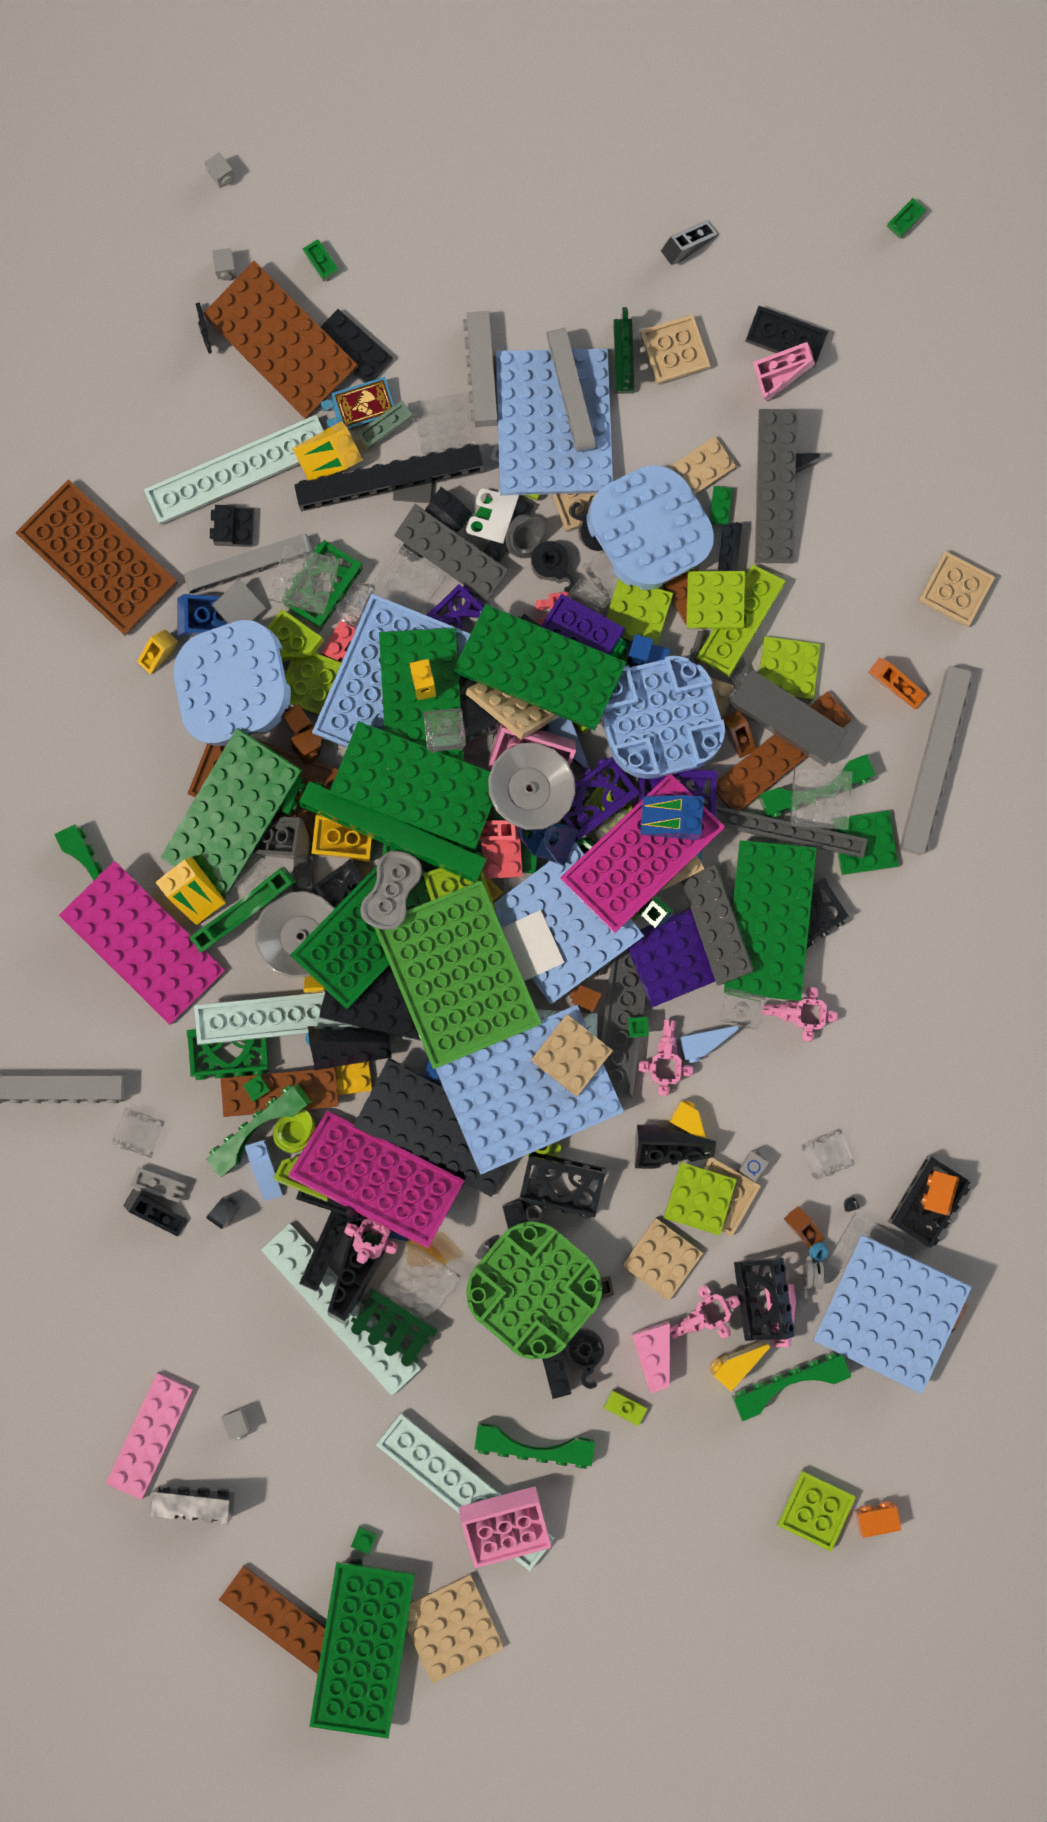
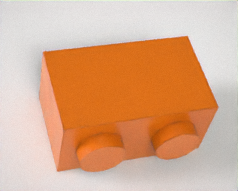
(940, 1193)
(878, 1519)

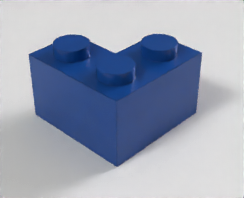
(645, 652)

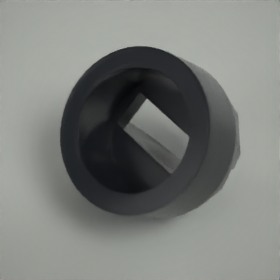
(851, 1204)

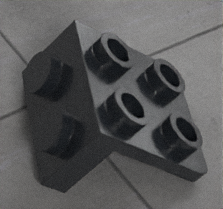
(477, 720)

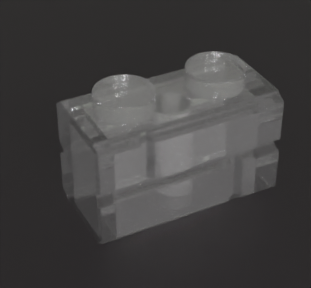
(589, 596)

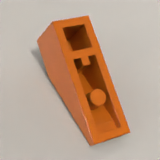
(897, 683)

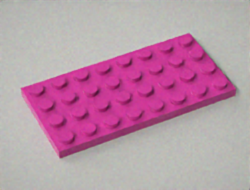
(631, 868)
(141, 942)
(377, 1179)

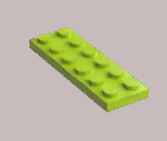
(727, 646)

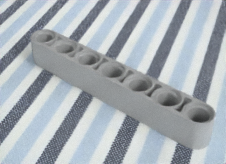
(571, 390)
(241, 565)

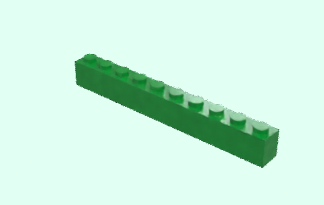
(394, 833)

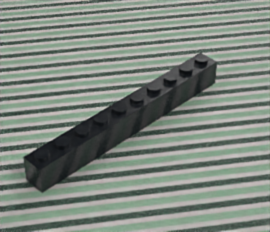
(389, 477)
(554, 1365)

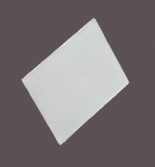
(532, 945)

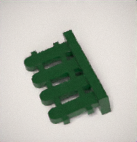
(623, 354)
(401, 1331)

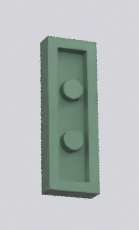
(385, 425)

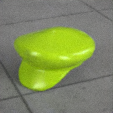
(294, 1132)

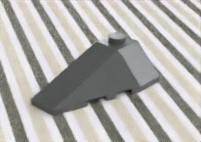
(285, 840)

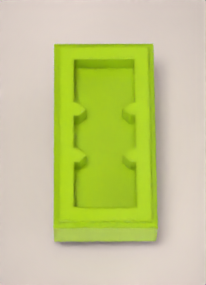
(625, 1408)

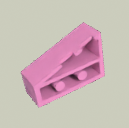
(782, 369)
(654, 1354)

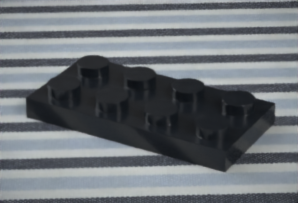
(780, 332)
(358, 346)

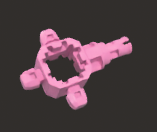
(792, 1013)
(666, 1050)
(365, 1249)
(697, 1319)

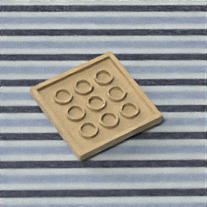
(513, 713)
(452, 1628)

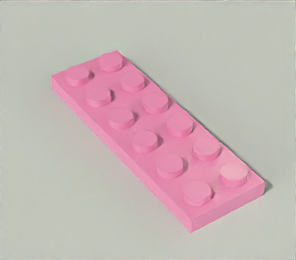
(149, 1436)

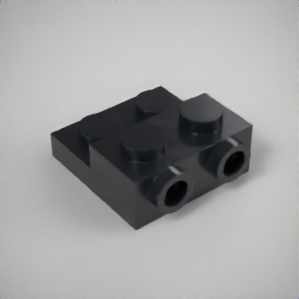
(232, 526)

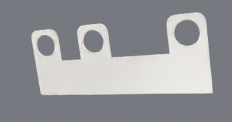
(501, 514)

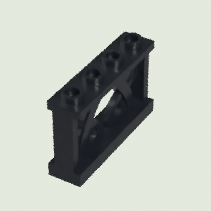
(352, 878)
(822, 916)
(586, 1171)
(904, 1211)
(777, 1287)

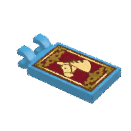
(359, 403)

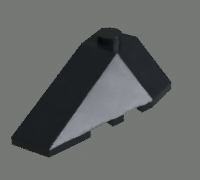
(448, 510)
(663, 1145)

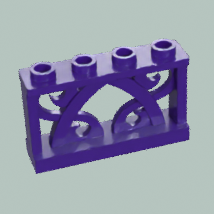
(463, 611)
(699, 779)
(620, 796)

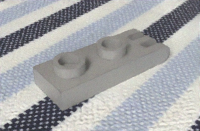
(158, 1184)

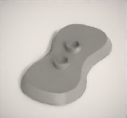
(387, 901)

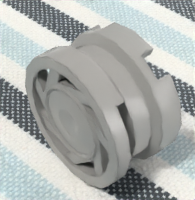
(814, 1275)

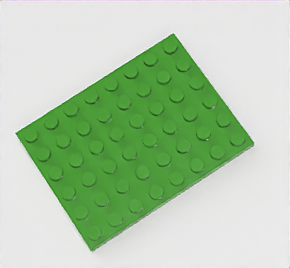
(458, 975)

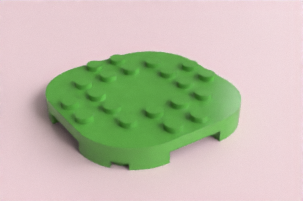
(534, 1290)

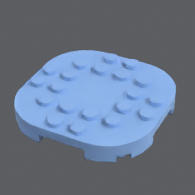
(650, 527)
(231, 682)
(663, 719)

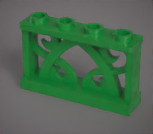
(348, 578)
(213, 1059)

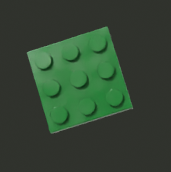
(880, 845)

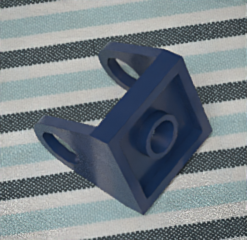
(541, 842)

